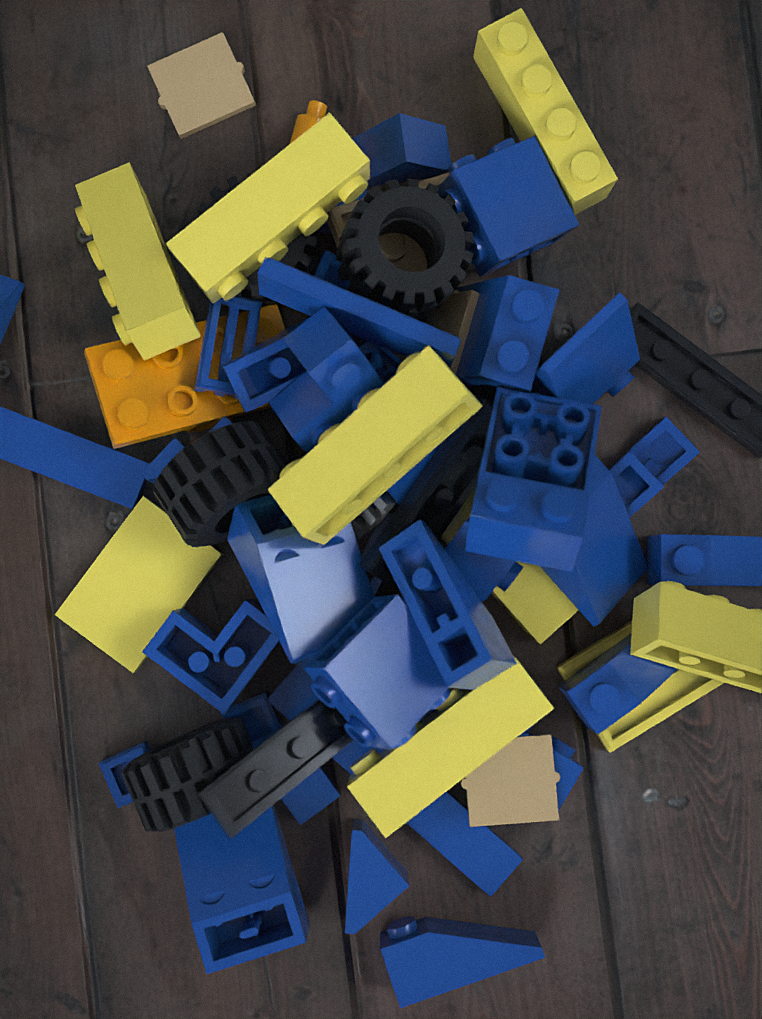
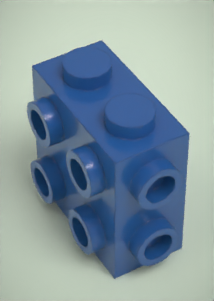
(509, 203)
(379, 674)

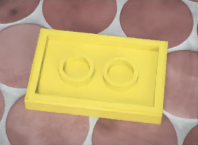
(136, 584)
(670, 697)

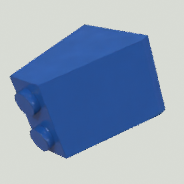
(505, 335)

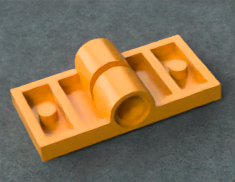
(158, 394)

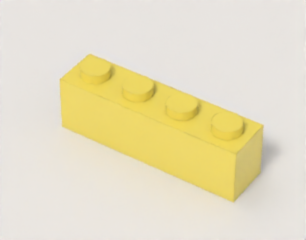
(543, 108)
(272, 209)
(136, 263)
(373, 446)
(531, 598)
(698, 634)
(446, 747)

